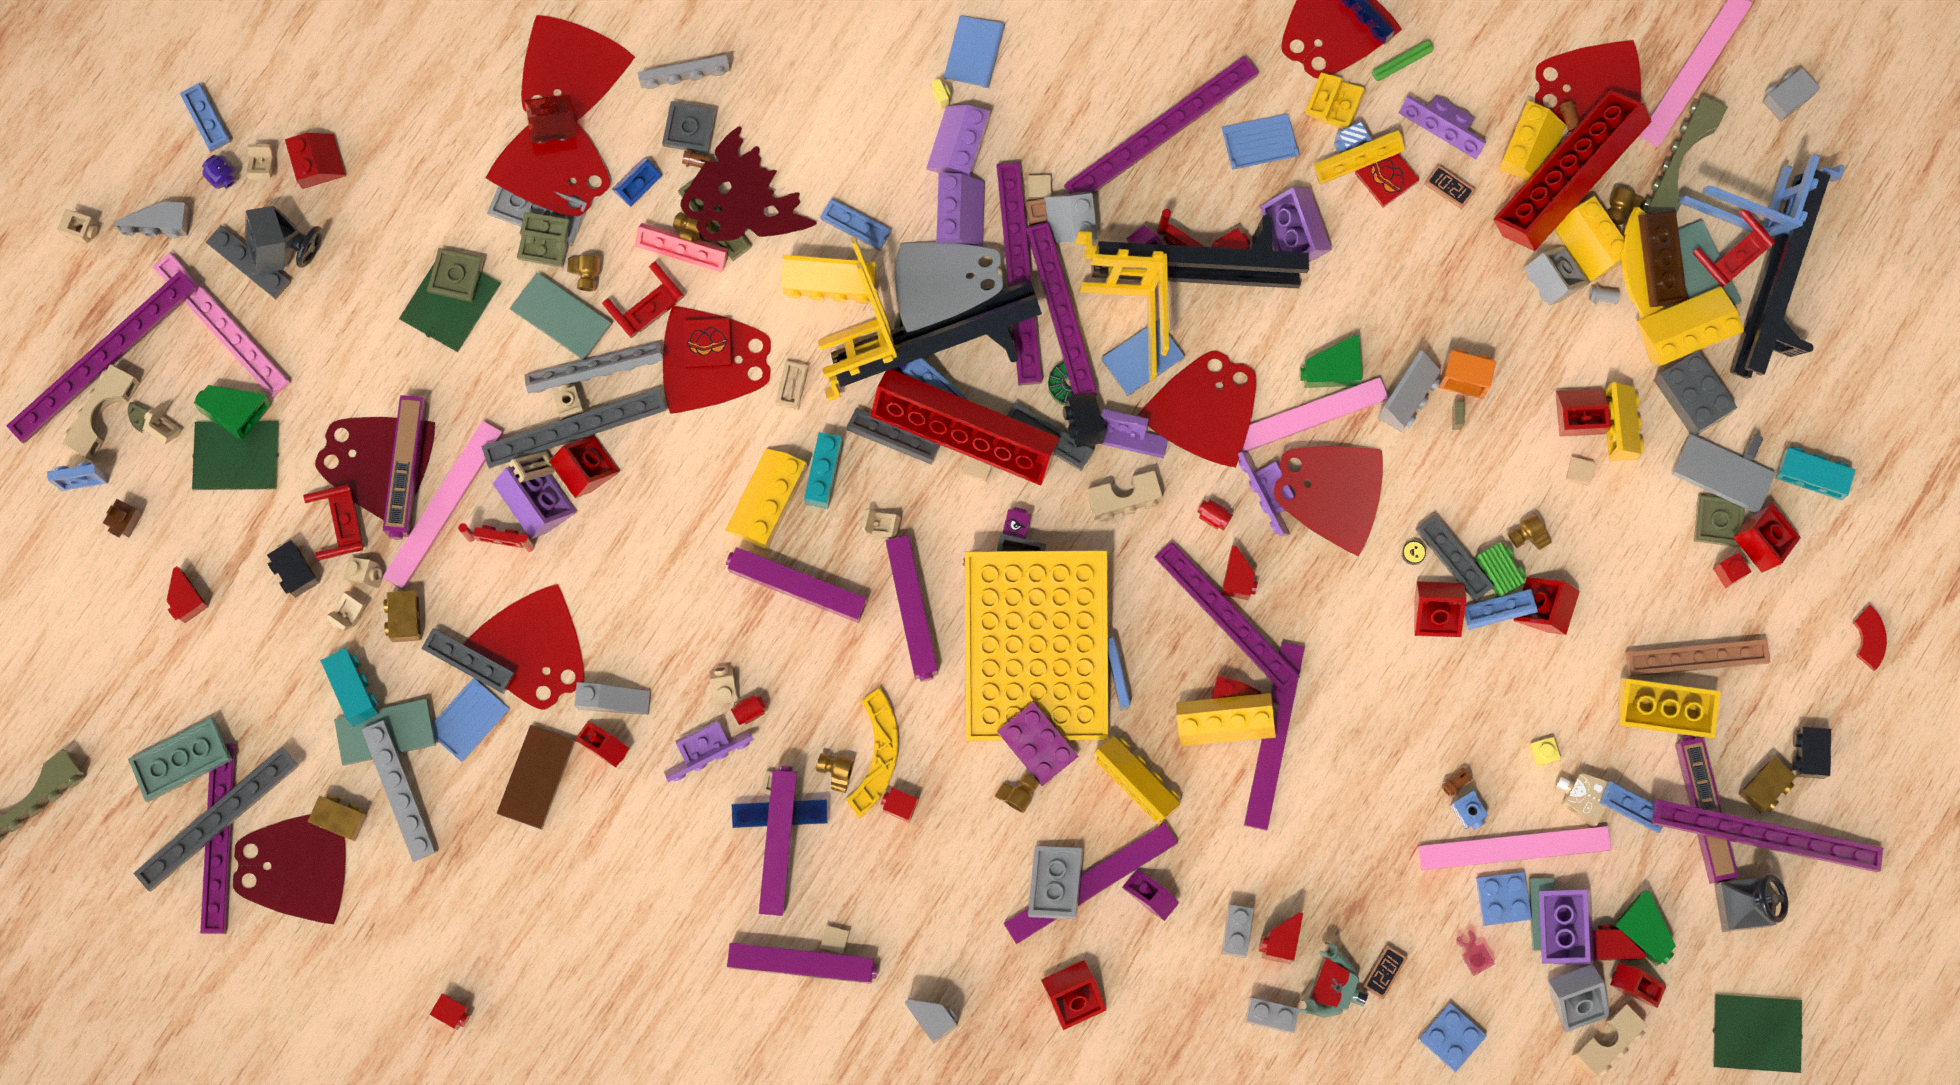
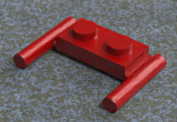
(1174, 236)
(1739, 256)
(650, 307)
(344, 520)
(490, 535)

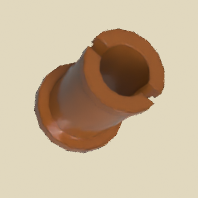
(1570, 115)
(694, 159)
(1456, 782)

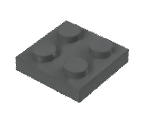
(689, 127)

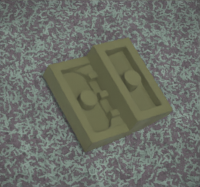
(543, 239)

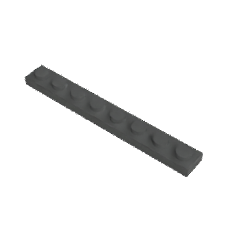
(574, 428)
(216, 819)

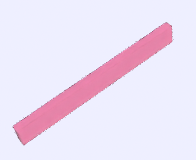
(1695, 70)
(226, 330)
(1315, 414)
(441, 507)
(1514, 848)

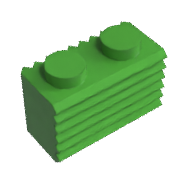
(1500, 569)

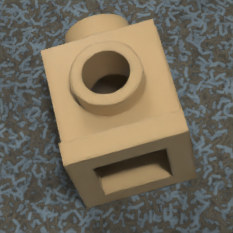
(72, 221)
(569, 409)

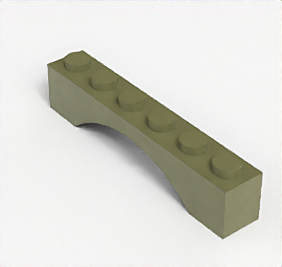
(1703, 122)
(55, 777)

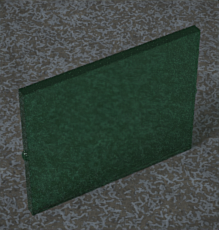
(448, 318)
(235, 464)
(1757, 1033)

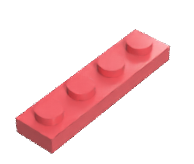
(672, 245)

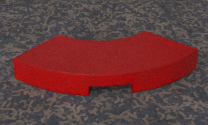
(1872, 638)

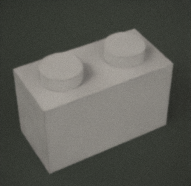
(1791, 94)
(1237, 931)
(1271, 1015)

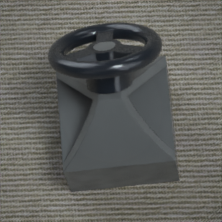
(274, 238)
(1750, 903)

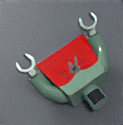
(1334, 986)

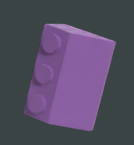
(958, 140)
(960, 209)
(1297, 223)
(536, 502)
(1566, 927)

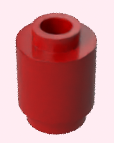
(1214, 514)
(749, 709)

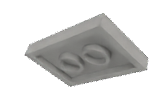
(1055, 882)

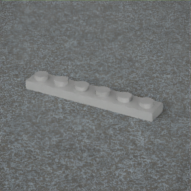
(593, 367)
(398, 791)

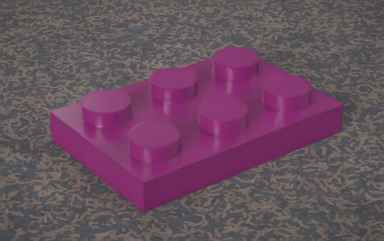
(1037, 743)

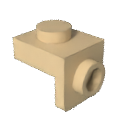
(260, 162)
(159, 426)
(880, 524)
(364, 572)
(347, 611)
(723, 685)

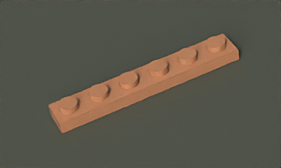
(1698, 657)

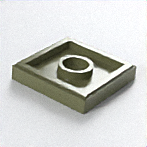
(455, 274)
(1717, 521)

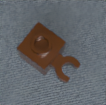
(121, 519)

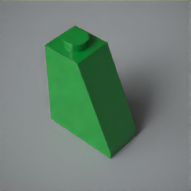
(1334, 366)
(232, 408)
(1647, 929)

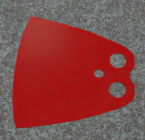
(1337, 27)
(573, 61)
(1591, 75)
(540, 169)
(710, 385)
(1200, 416)
(1341, 493)
(530, 637)

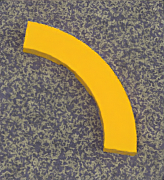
(1633, 266)
(884, 754)

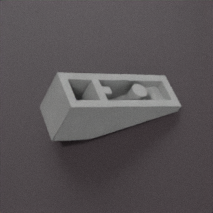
(611, 699)

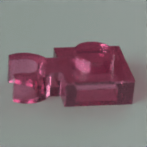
(1476, 957)

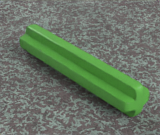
(1402, 60)

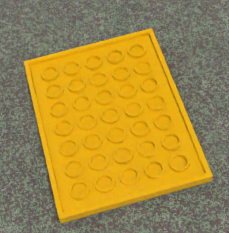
(1037, 637)

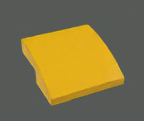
(1335, 101)

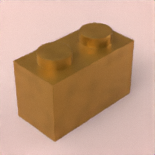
(403, 616)
(1768, 785)
(337, 817)

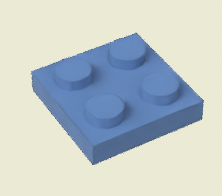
(76, 477)
(1503, 899)
(1452, 1037)

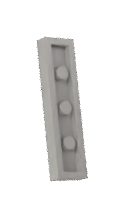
(676, 73)

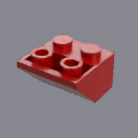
(1582, 412)

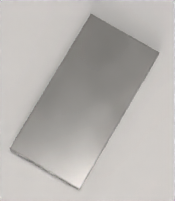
(511, 209)
(1723, 473)

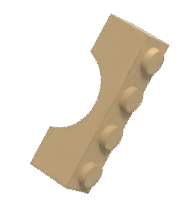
(113, 387)

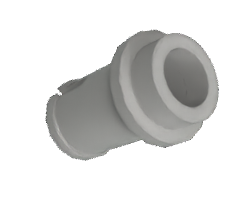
(1604, 295)

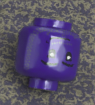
(219, 171)

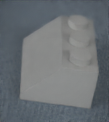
(1411, 393)

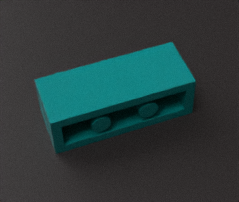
(823, 470)
(1815, 473)
(350, 686)

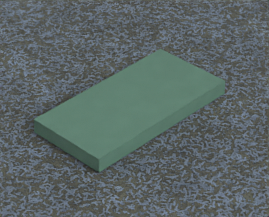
(1696, 276)
(560, 316)
(407, 723)
(180, 759)

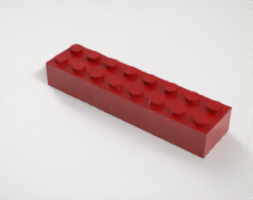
(1572, 170)
(964, 426)

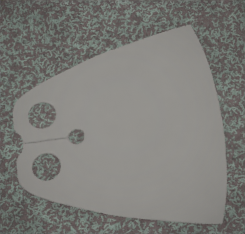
(934, 281)

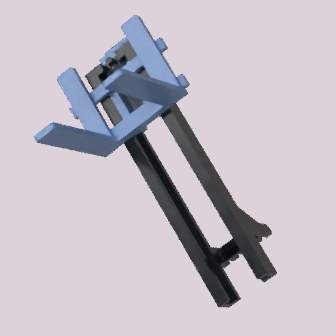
(1792, 230)

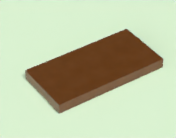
(1662, 258)
(536, 777)

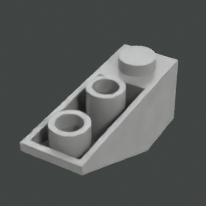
(160, 218)

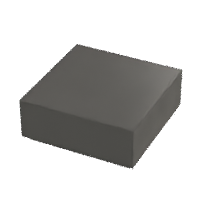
(1752, 447)

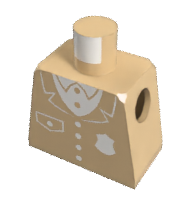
(1584, 797)

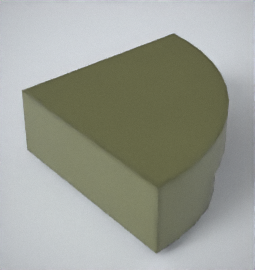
(136, 416)

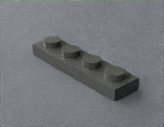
(238, 255)
(892, 437)
(1066, 447)
(1454, 558)
(468, 661)

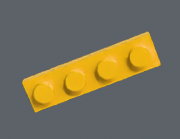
(1359, 157)

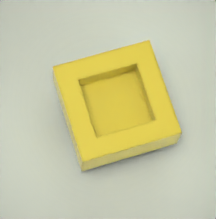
(941, 93)
(1545, 751)

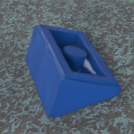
(637, 181)

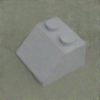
(1069, 215)
(1556, 275)
(1579, 997)
(933, 1018)

